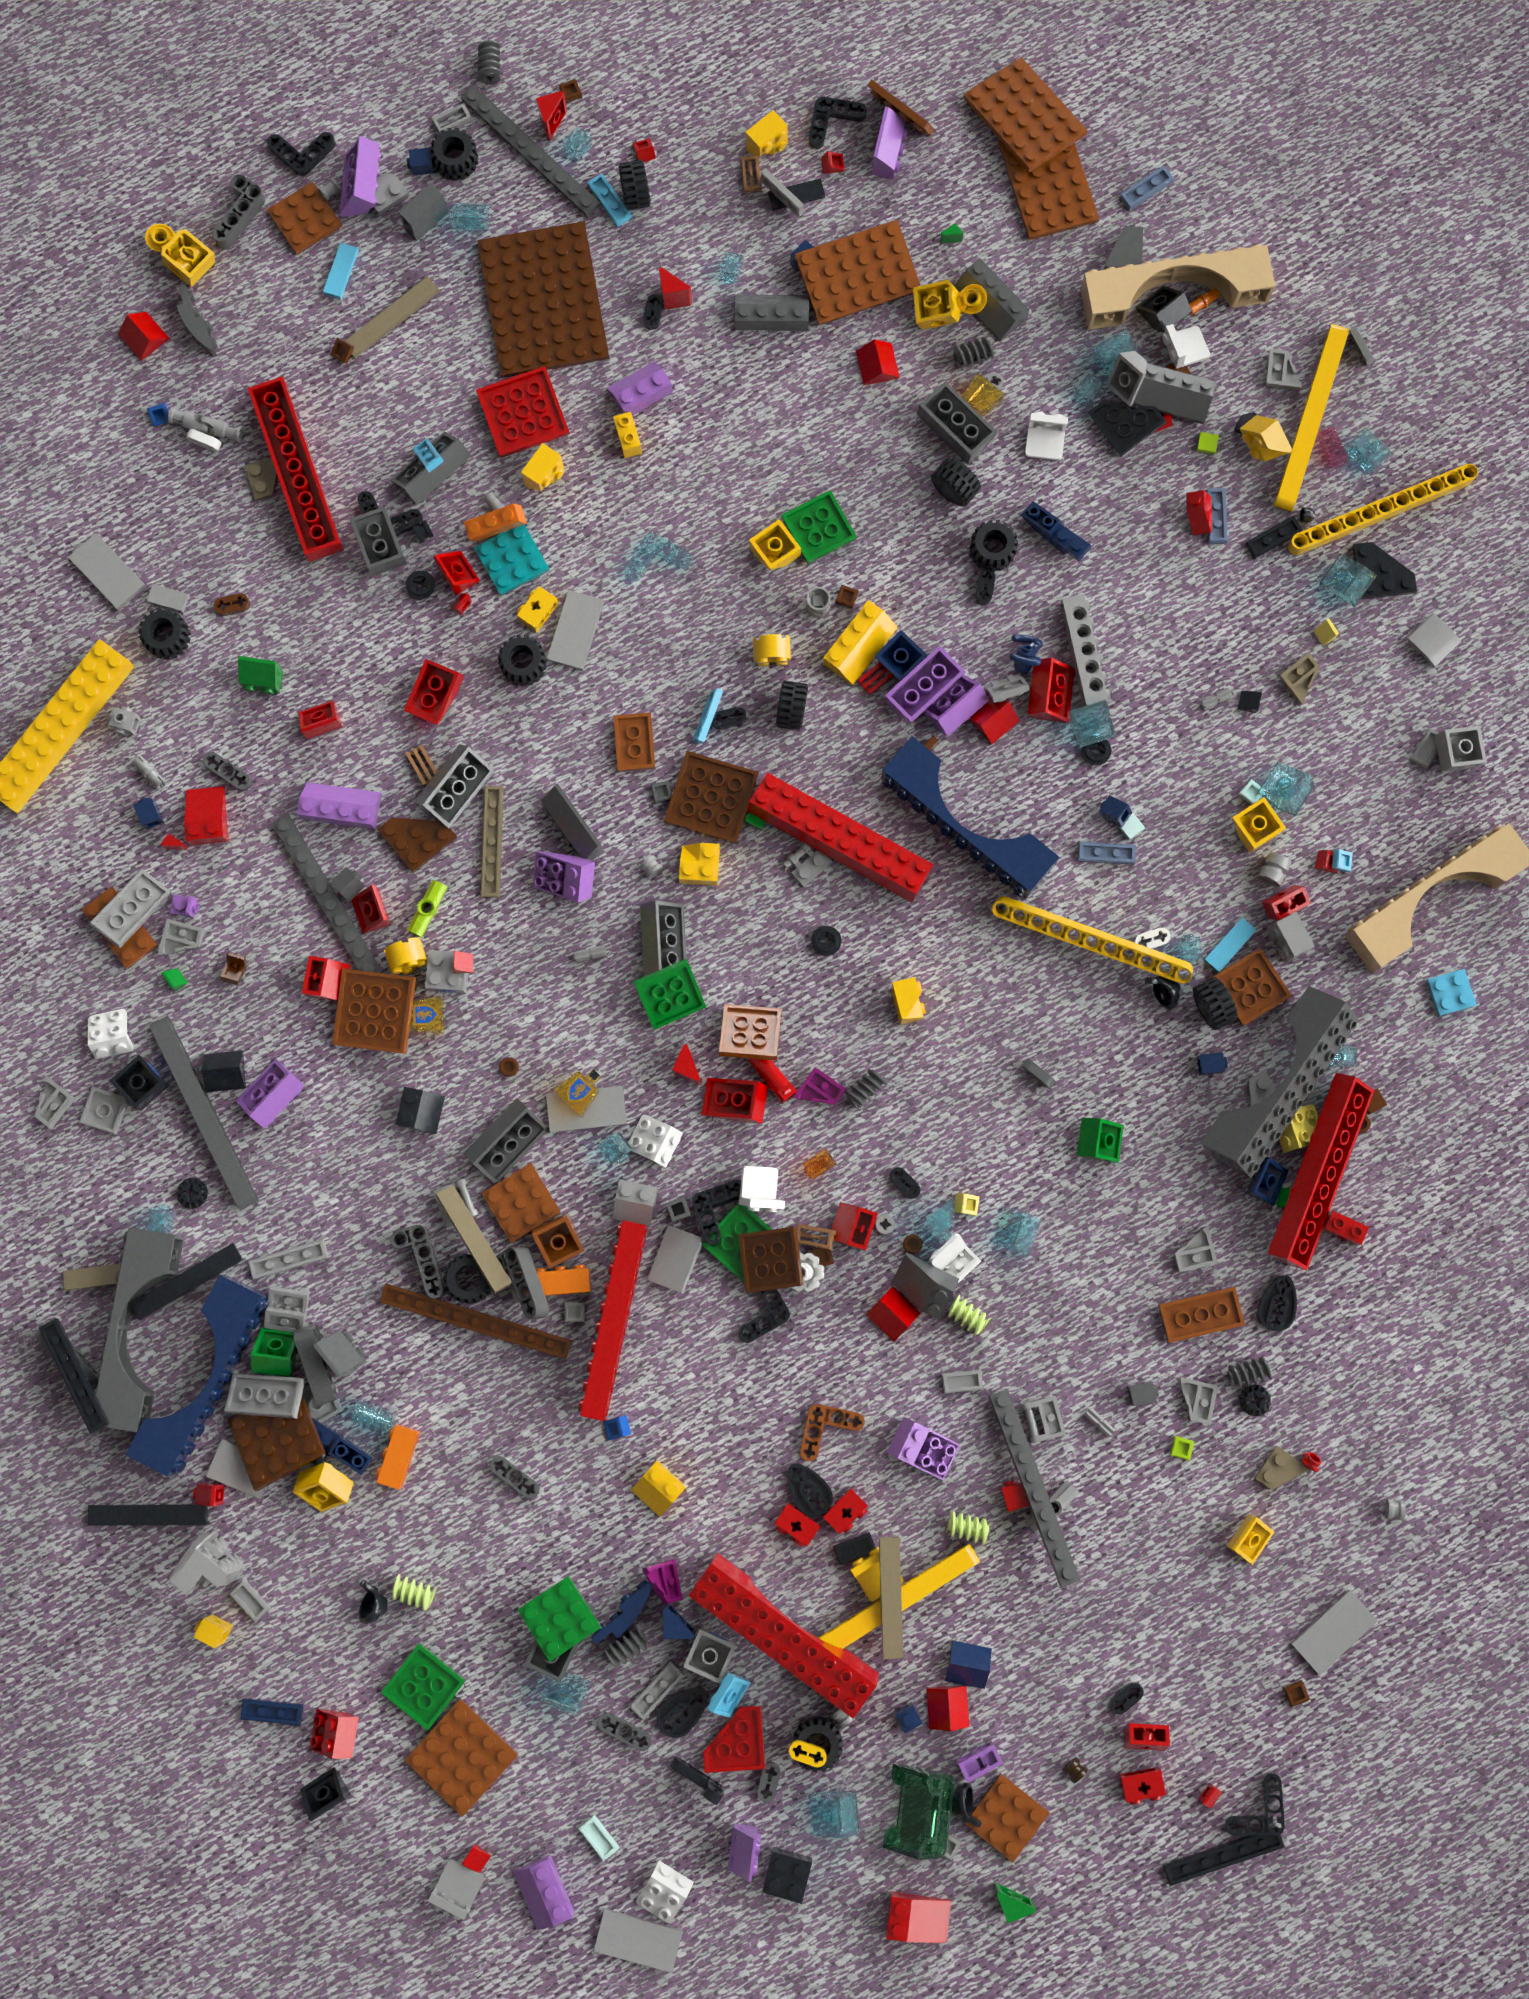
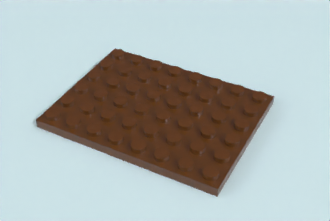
(543, 299)

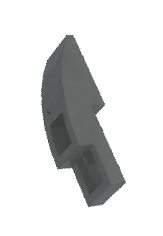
(195, 323)

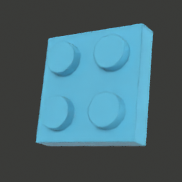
(1451, 992)
(728, 1695)

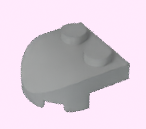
(389, 192)

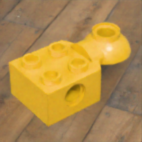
(180, 252)
(942, 304)

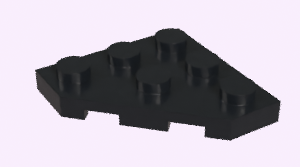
(1125, 424)
(1391, 577)

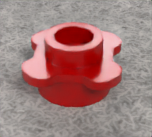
(1311, 1461)

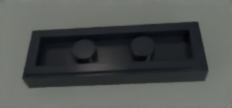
(805, 192)
(1273, 537)

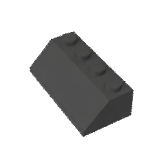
(1003, 308)
(772, 312)
(1176, 393)
(956, 422)
(415, 479)
(454, 786)
(571, 824)
(662, 935)
(506, 1141)
(556, 1668)

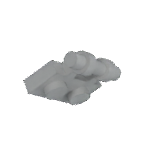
(1006, 688)
(809, 868)

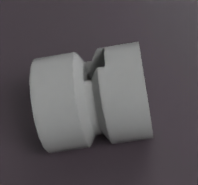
(818, 602)
(1273, 871)

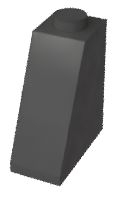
(1127, 248)

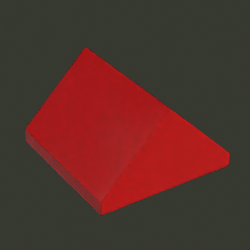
(551, 111)
(674, 291)
(142, 334)
(877, 362)
(456, 571)
(994, 719)
(319, 720)
(370, 910)
(685, 1066)
(893, 1314)
(947, 1707)

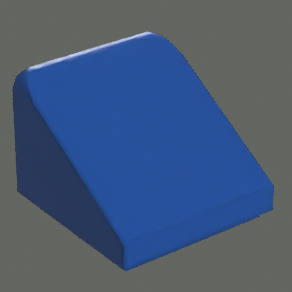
(158, 414)
(617, 1427)

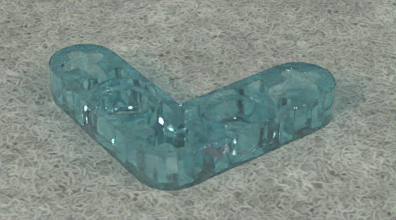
(657, 549)

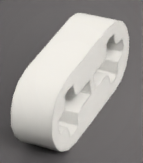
(203, 440)
(1151, 935)

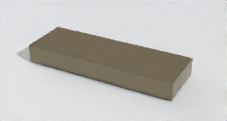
(90, 1277)

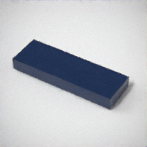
(271, 1711)

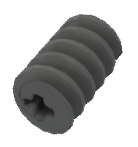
(489, 62)
(972, 351)
(865, 1088)
(1248, 1372)
(627, 1647)

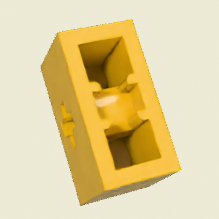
(627, 434)
(536, 618)
(212, 1631)

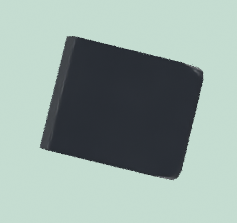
(1243, 420)
(1249, 701)

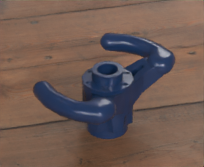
(1025, 655)

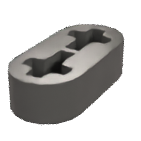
(1038, 1073)
(773, 1782)

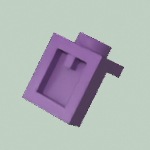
(184, 906)

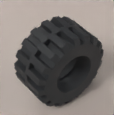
(457, 166)
(634, 185)
(955, 482)
(993, 531)
(154, 623)
(517, 646)
(791, 705)
(1215, 1003)
(453, 1287)
(825, 1727)

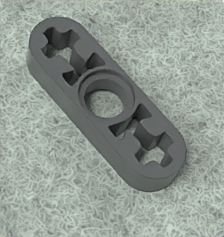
(219, 760)
(506, 1464)
(635, 1744)

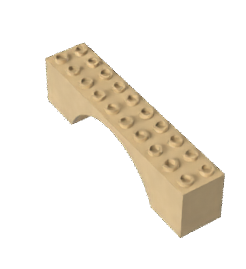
(1239, 275)
(1488, 860)

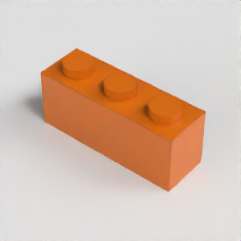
(495, 522)
(565, 1281)
(397, 1456)

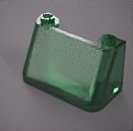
(922, 1813)

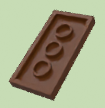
(896, 105)
(136, 946)
(1201, 1314)

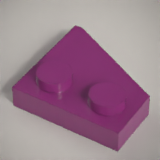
(820, 1088)
(664, 1581)

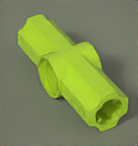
(432, 897)

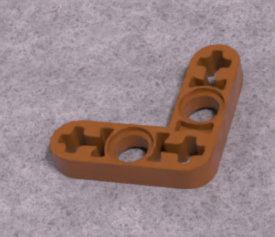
(826, 1419)

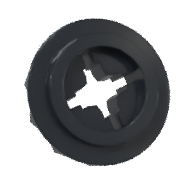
(419, 577)
(1104, 748)
(832, 934)
(196, 1200)
(1247, 1395)

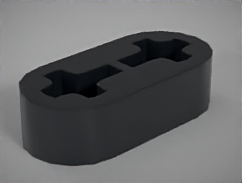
(650, 311)
(980, 586)
(729, 722)
(901, 1186)
(1123, 1693)

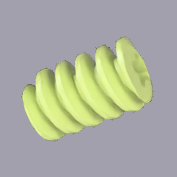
(968, 1316)
(968, 1527)
(413, 1593)

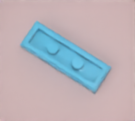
(609, 200)
(340, 271)
(428, 455)
(707, 716)
(1230, 945)

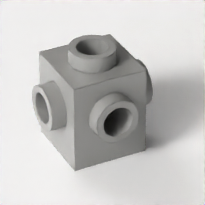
(124, 721)

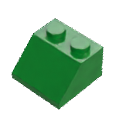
(259, 675)
(1100, 1140)
(274, 1353)

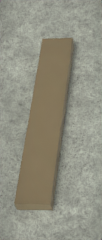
(392, 316)
(492, 841)
(473, 1239)
(891, 1597)

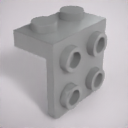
(456, 1890)

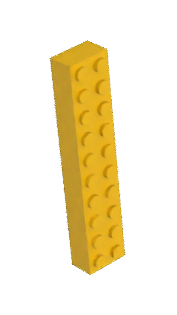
(61, 723)

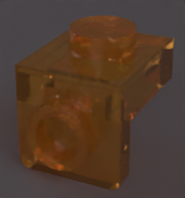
(819, 1164)

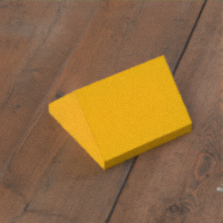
(1250, 1538)

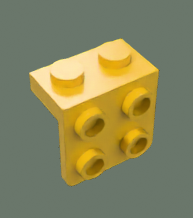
(868, 1574)

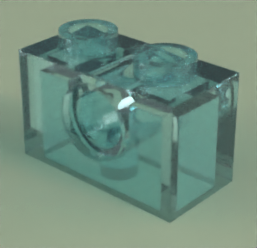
(1367, 441)

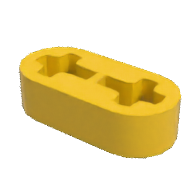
(805, 1758)

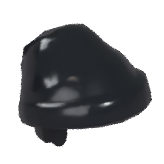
(1169, 989)
(370, 1613)
(963, 1806)

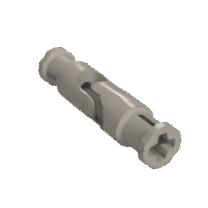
(203, 424)

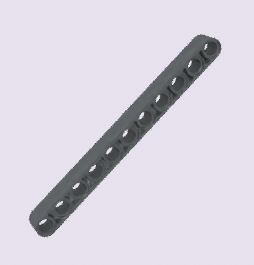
(203, 1113)

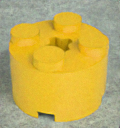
(771, 649)
(405, 956)

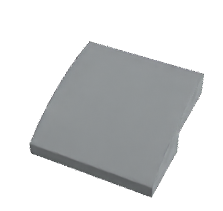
(1433, 640)
(286, 1309)

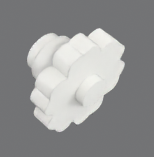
(811, 1272)

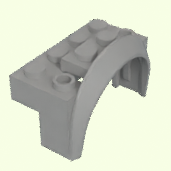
(207, 1562)

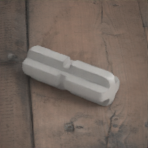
(1218, 698)
(586, 954)
(1097, 1420)

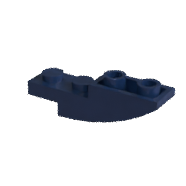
(1054, 532)
(342, 1448)
(630, 1607)

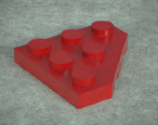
(738, 1744)

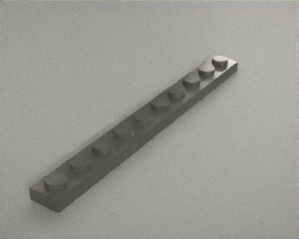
(530, 151)
(325, 895)
(1034, 1488)

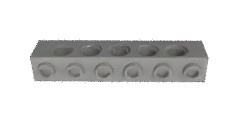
(1079, 605)

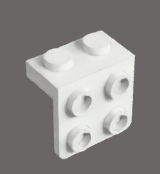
(1185, 345)
(1046, 436)
(109, 1034)
(654, 1140)
(759, 1189)
(955, 1257)
(664, 1892)

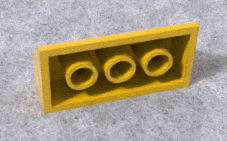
(859, 643)

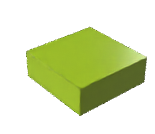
(1207, 443)
(1182, 1448)

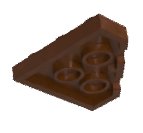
(416, 839)

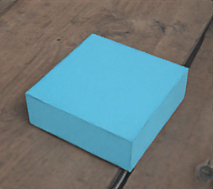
(1342, 860)

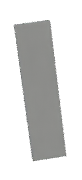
(288, 1259)

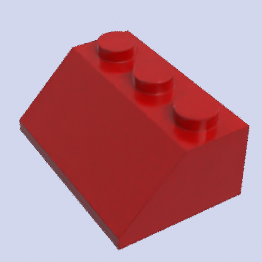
(1051, 691)

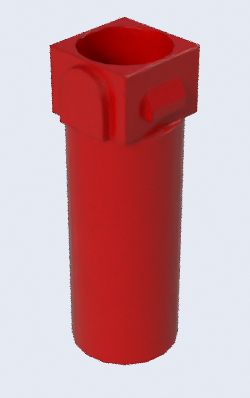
(774, 1079)

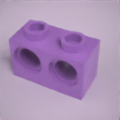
(979, 1761)

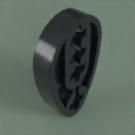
(1288, 1310)
(819, 1486)
(672, 1705)

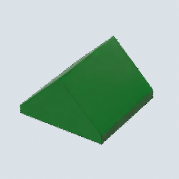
(1013, 1904)

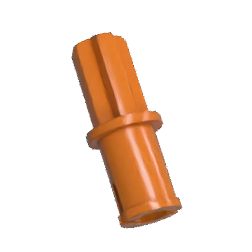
(1203, 300)

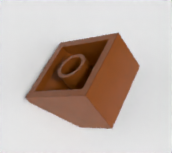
(558, 1240)

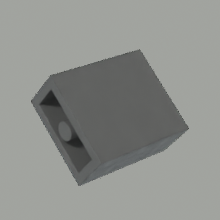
(423, 212)

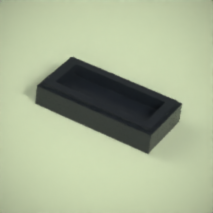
(854, 1548)

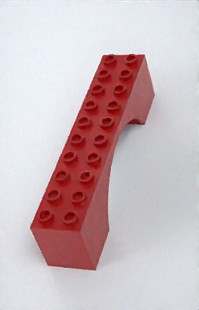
(824, 1667)

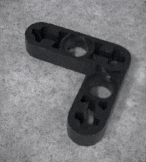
(825, 114)
(302, 158)
(399, 518)
(710, 1203)
(771, 1316)
(712, 1789)
(1264, 1821)

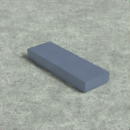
(1146, 188)
(1219, 516)
(1106, 853)

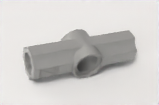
(1062, 1498)

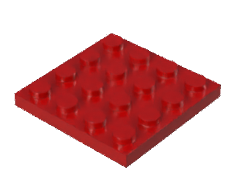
(522, 412)

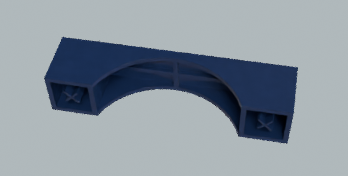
(1017, 861)
(232, 1313)

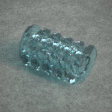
(372, 1417)

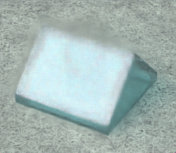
(470, 216)
(1091, 723)
(1016, 1230)
(566, 1695)

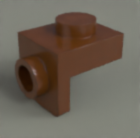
(234, 968)

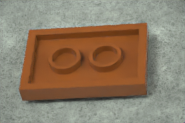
(634, 742)

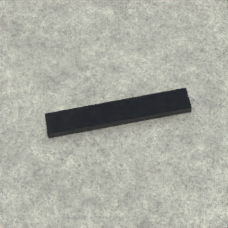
(186, 1281)
(74, 1375)
(148, 1514)
(1221, 1857)

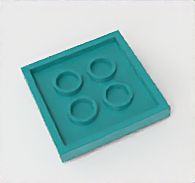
(511, 559)

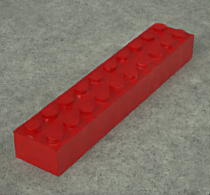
(295, 469)
(839, 837)
(1321, 1171)
(614, 1320)

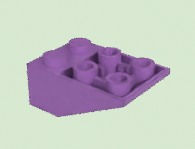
(564, 875)
(923, 1448)
(744, 1851)

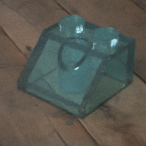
(1107, 352)
(1347, 579)
(1287, 788)
(941, 1223)
(835, 1814)

